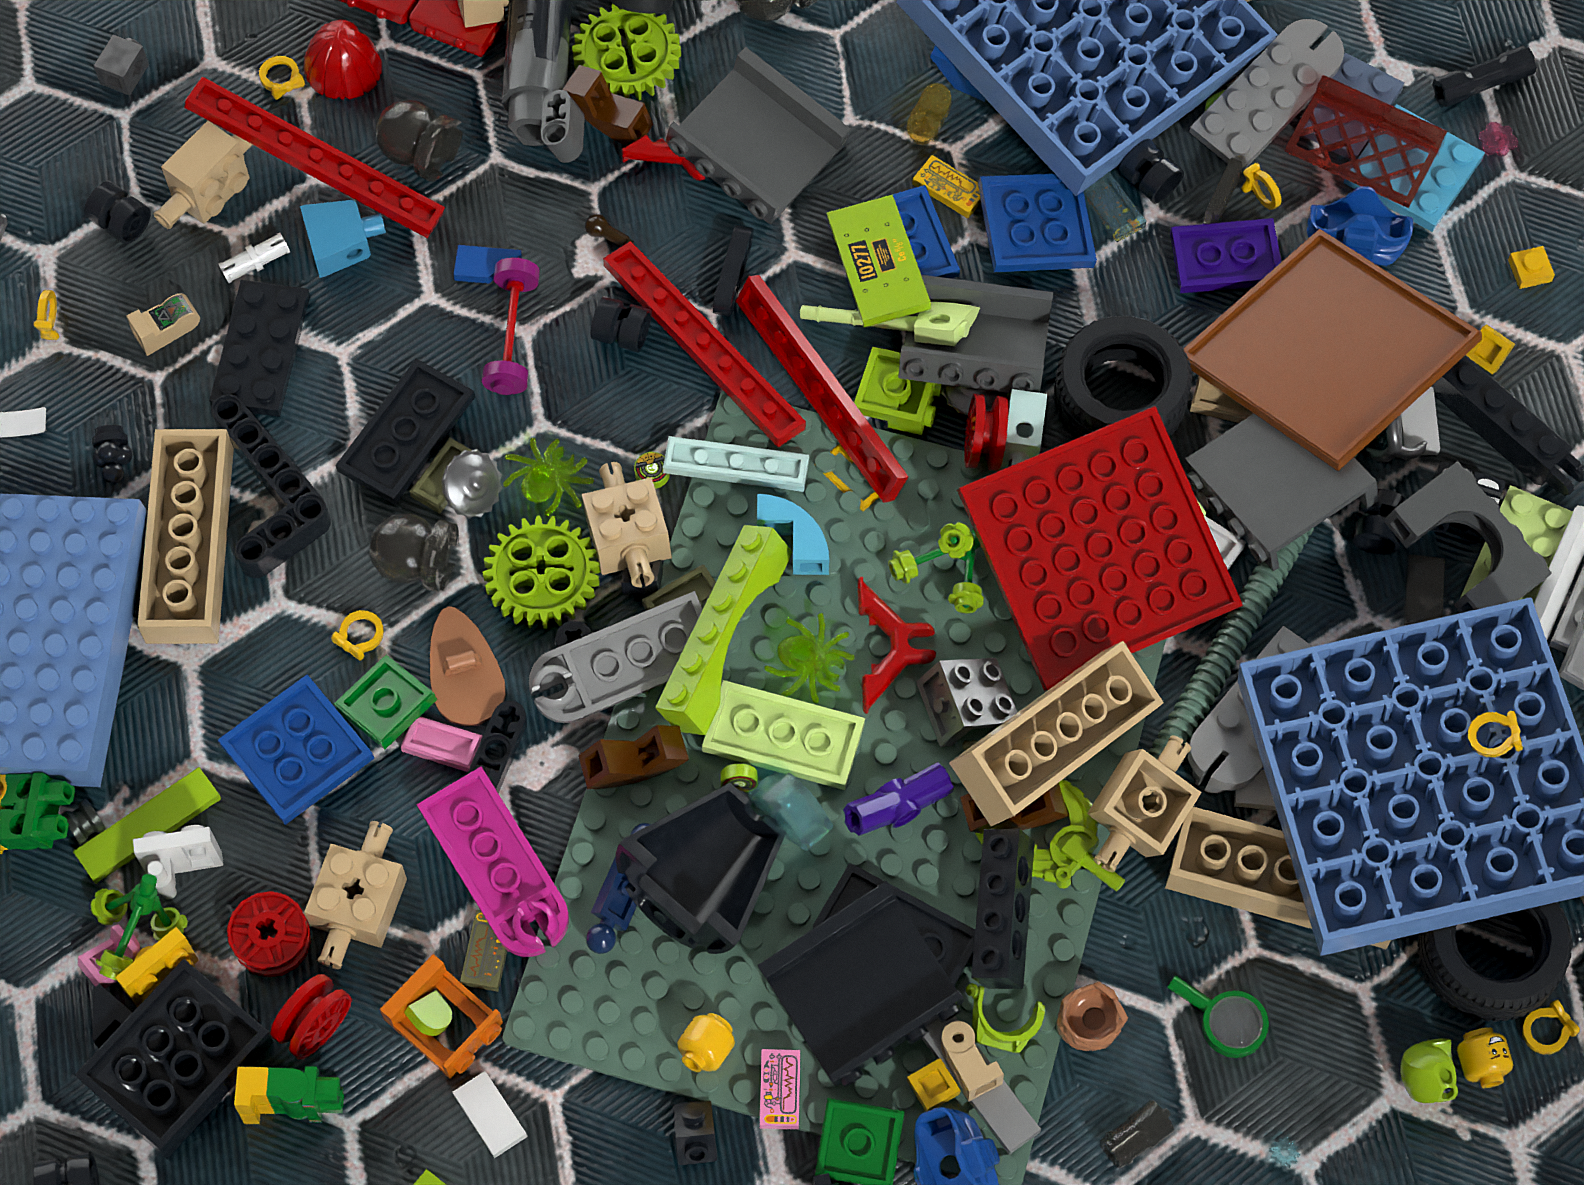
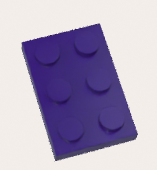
(1224, 254)

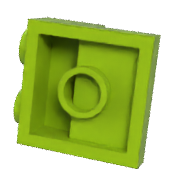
(896, 400)

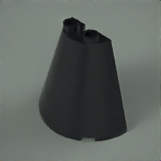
(702, 868)

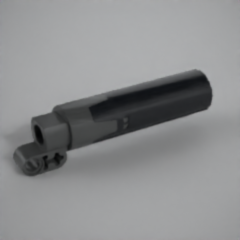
(536, 75)

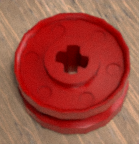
(986, 432)
(261, 914)
(311, 1016)

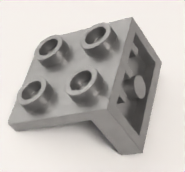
(965, 697)

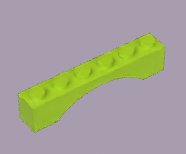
(695, 683)

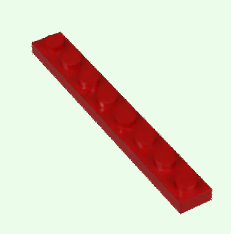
(314, 157)
(705, 344)
(822, 389)

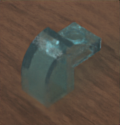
(792, 808)

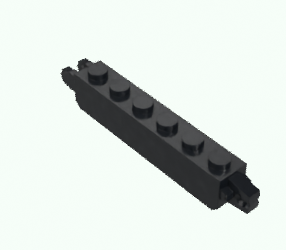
(1508, 426)

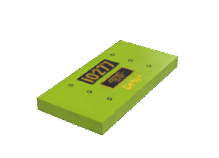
(878, 261)

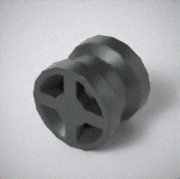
(83, 821)

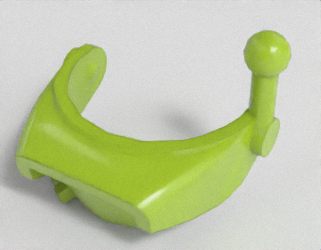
(1007, 1041)

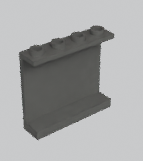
(759, 137)
(1002, 344)
(1272, 486)

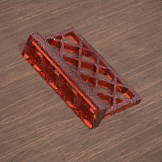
(1372, 114)

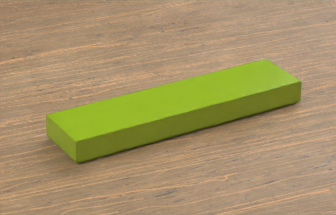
(161, 813)

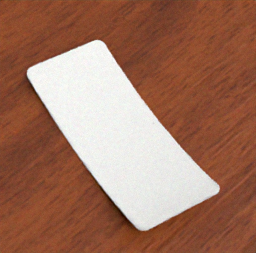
(22, 422)

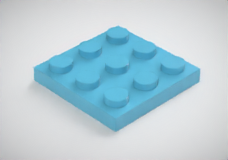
(1441, 185)

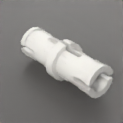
(254, 258)

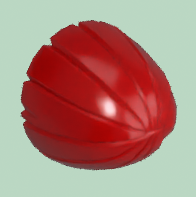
(342, 61)

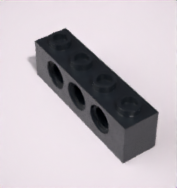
(1003, 909)

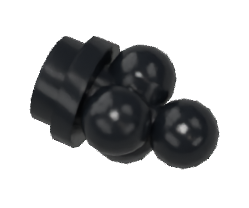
(111, 451)

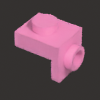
(87, 960)

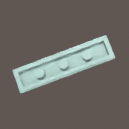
(736, 463)

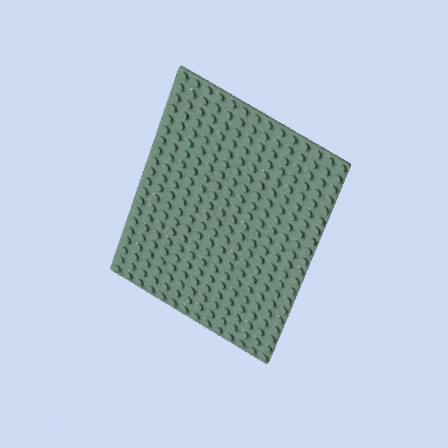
(633, 1004)

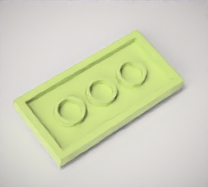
(1541, 527)
(784, 735)

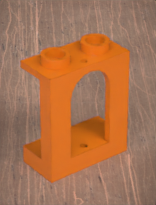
(435, 976)

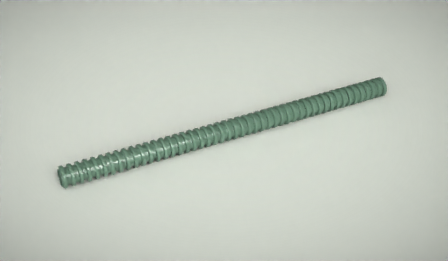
(1227, 647)

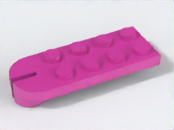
(496, 863)

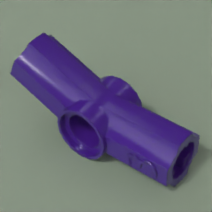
(898, 800)

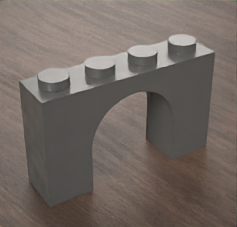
(1459, 499)

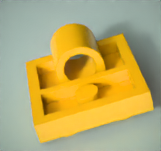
(154, 964)

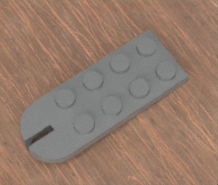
(1269, 92)
(614, 661)
(1230, 734)

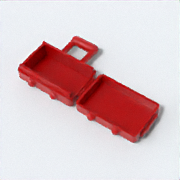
(436, 20)

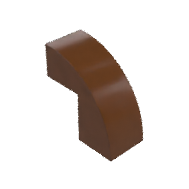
(611, 114)
(628, 762)
(1043, 810)

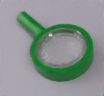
(1231, 1021)

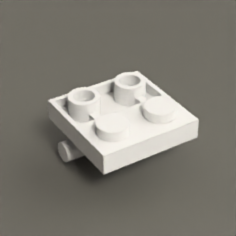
(177, 853)

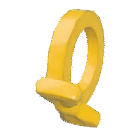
(278, 90)
(1252, 176)
(41, 323)
(358, 650)
(1508, 721)
(1569, 1028)

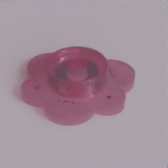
(1497, 139)

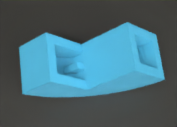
(809, 542)

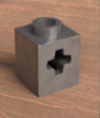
(121, 64)

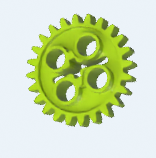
(655, 44)
(542, 601)

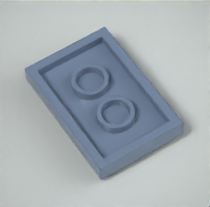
(1366, 80)

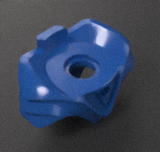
(1363, 225)
(955, 1134)

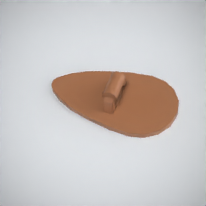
(463, 670)

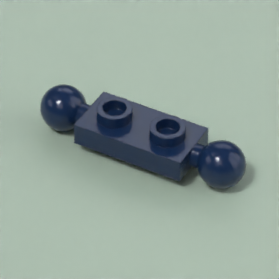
(612, 907)

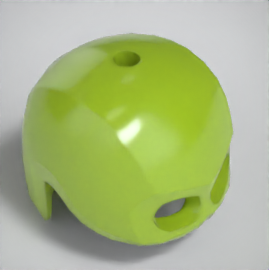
(1428, 1071)

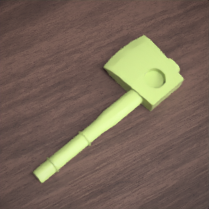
(939, 325)

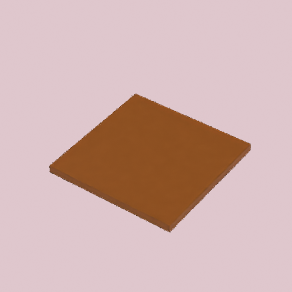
(1330, 348)

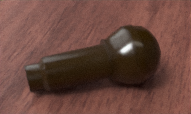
(597, 226)

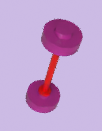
(507, 376)

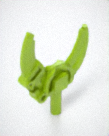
(1072, 845)

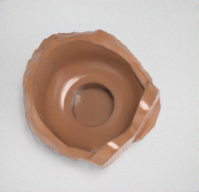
(1091, 1017)

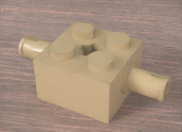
(203, 175)
(626, 525)
(1121, 807)
(366, 915)

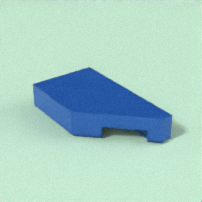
(478, 263)

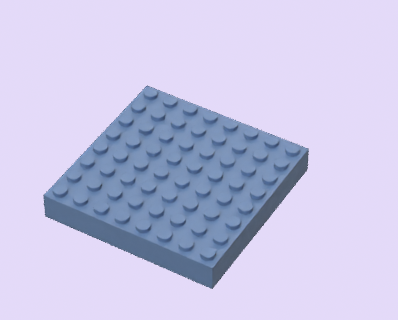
(1093, 73)
(64, 628)
(1388, 800)

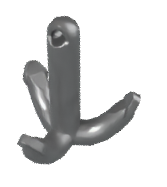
(1395, 446)

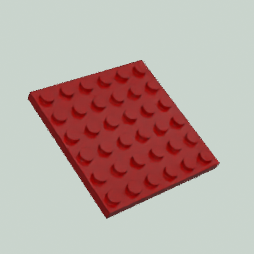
(1099, 546)

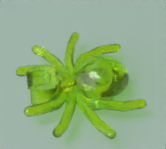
(548, 476)
(810, 658)

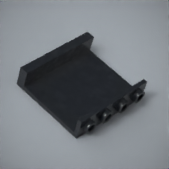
(861, 985)

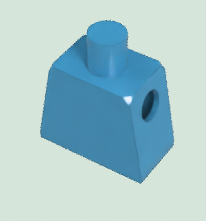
(339, 234)

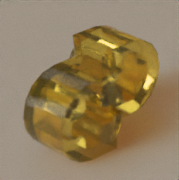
(922, 128)

